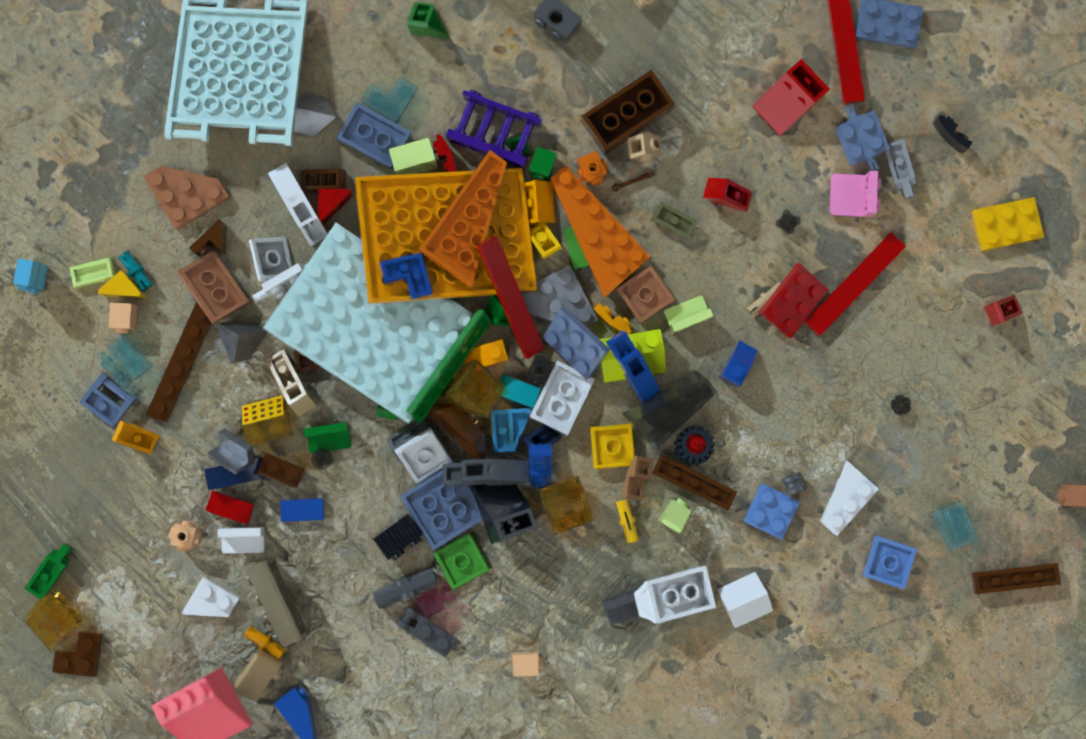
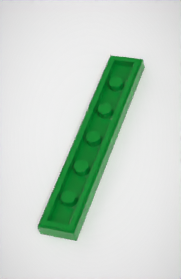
(449, 366)

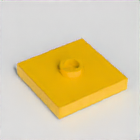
(612, 446)

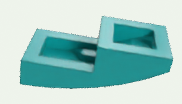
(519, 391)

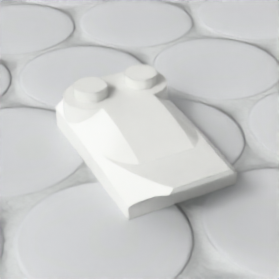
(675, 595)

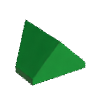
(425, 21)

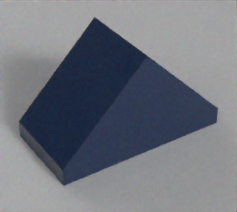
(543, 435)

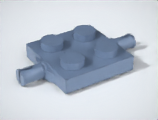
(862, 138)

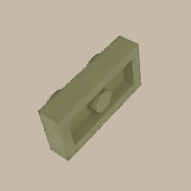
(674, 220)

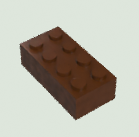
(627, 112)

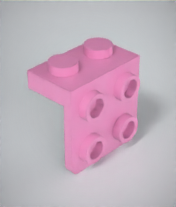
(854, 194)

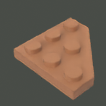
(185, 194)

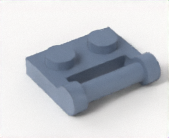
(103, 405)

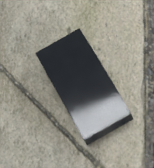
(946, 126)

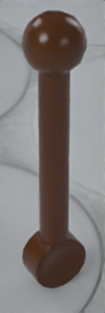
(616, 187)

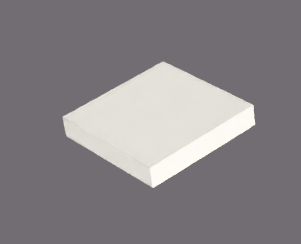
(423, 455)

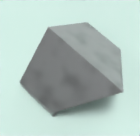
(312, 115)
(240, 339)

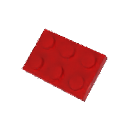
(793, 300)

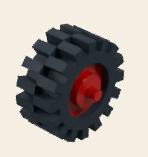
(694, 445)

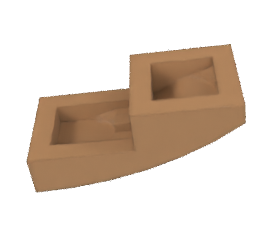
(636, 477)

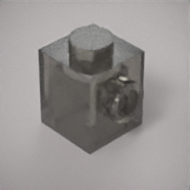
(539, 370)

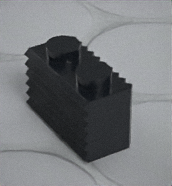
(399, 536)

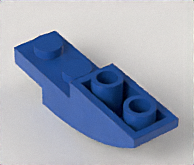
(633, 366)
(540, 465)

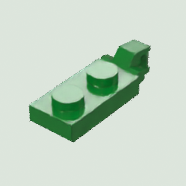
(49, 571)

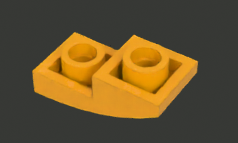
(617, 324)

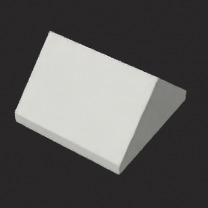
(270, 257)
(745, 599)

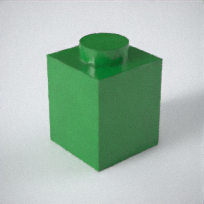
(542, 164)

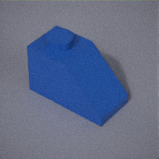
(739, 364)

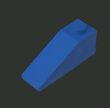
(298, 712)

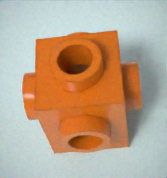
(588, 162)

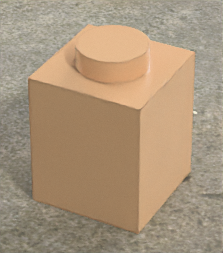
(122, 317)
(527, 663)

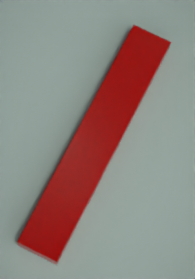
(846, 51)
(855, 284)
(510, 296)

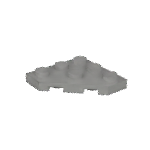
(556, 292)

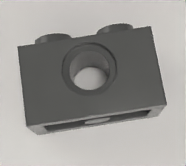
(554, 8)

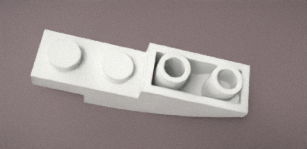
(298, 204)

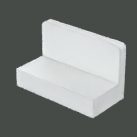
(242, 539)

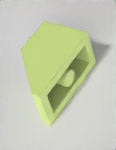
(675, 515)

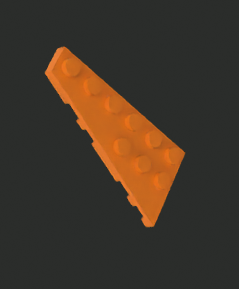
(466, 222)
(603, 240)

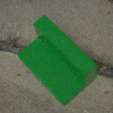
(328, 437)

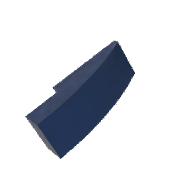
(220, 477)

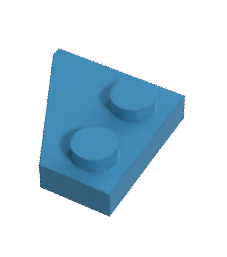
(508, 428)

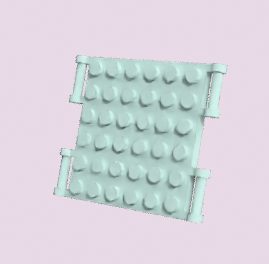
(237, 69)

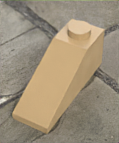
(291, 383)

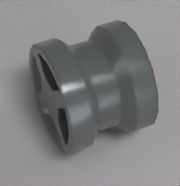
(794, 483)

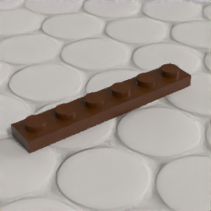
(180, 365)

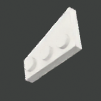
(848, 498)

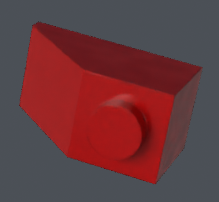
(727, 193)

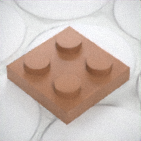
(645, 294)

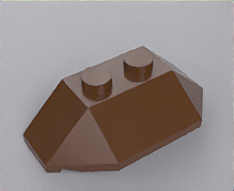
(461, 428)

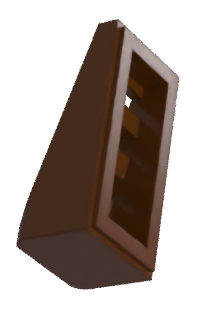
(336, 180)

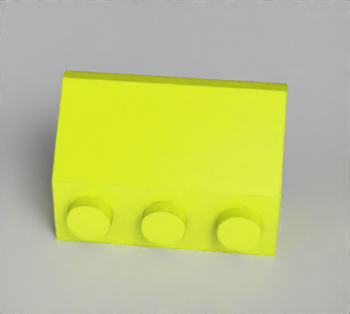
(651, 348)

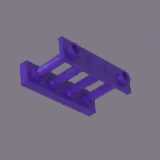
(478, 144)

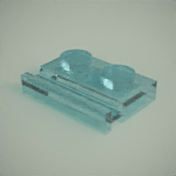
(954, 526)

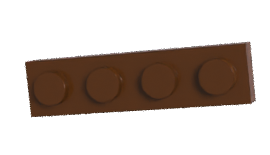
(694, 482)
(1015, 578)

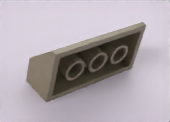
(277, 602)

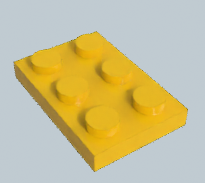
(1007, 224)

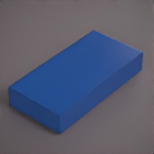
(302, 510)

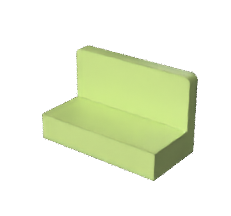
(413, 157)
(687, 314)

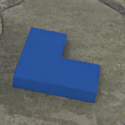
(409, 268)

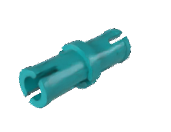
(135, 270)

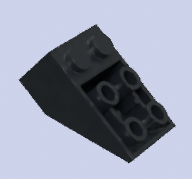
(503, 511)

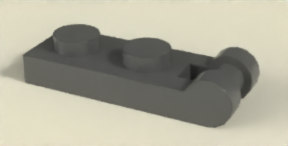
(427, 632)

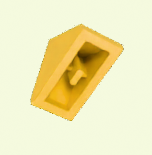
(121, 286)

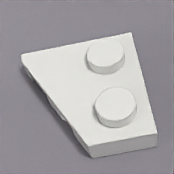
(211, 600)

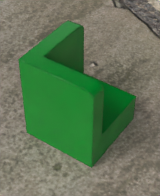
(496, 312)

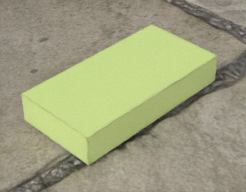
(92, 272)

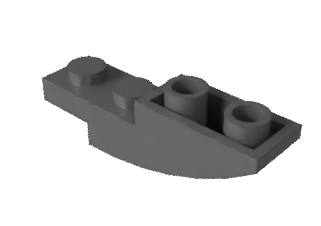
(486, 471)

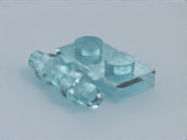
(129, 357)

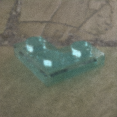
(392, 104)

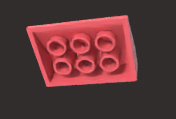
(203, 709)

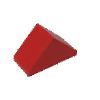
(331, 201)
(1003, 310)

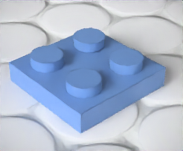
(771, 511)
(889, 562)

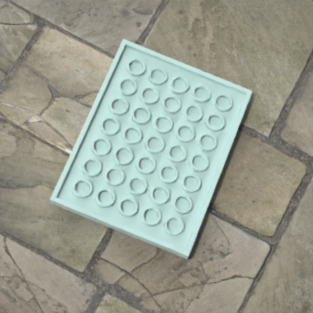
(372, 347)

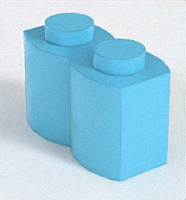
(30, 276)

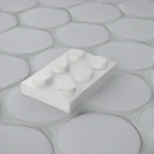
(561, 398)

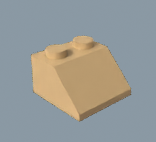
(257, 676)

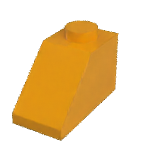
(489, 354)

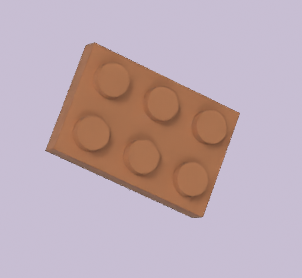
(213, 287)

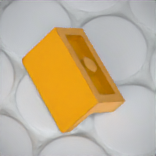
(540, 202)

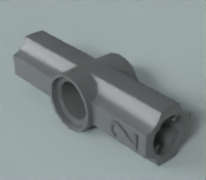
(405, 588)

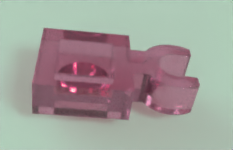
(432, 602)

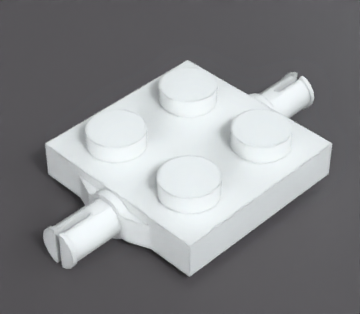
(280, 284)

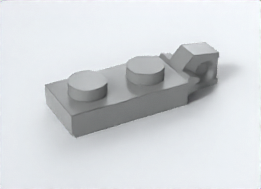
(901, 167)

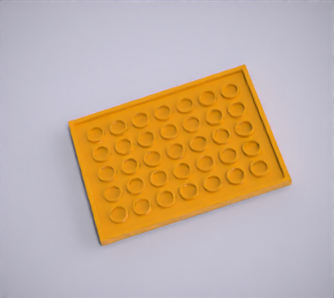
(405, 208)

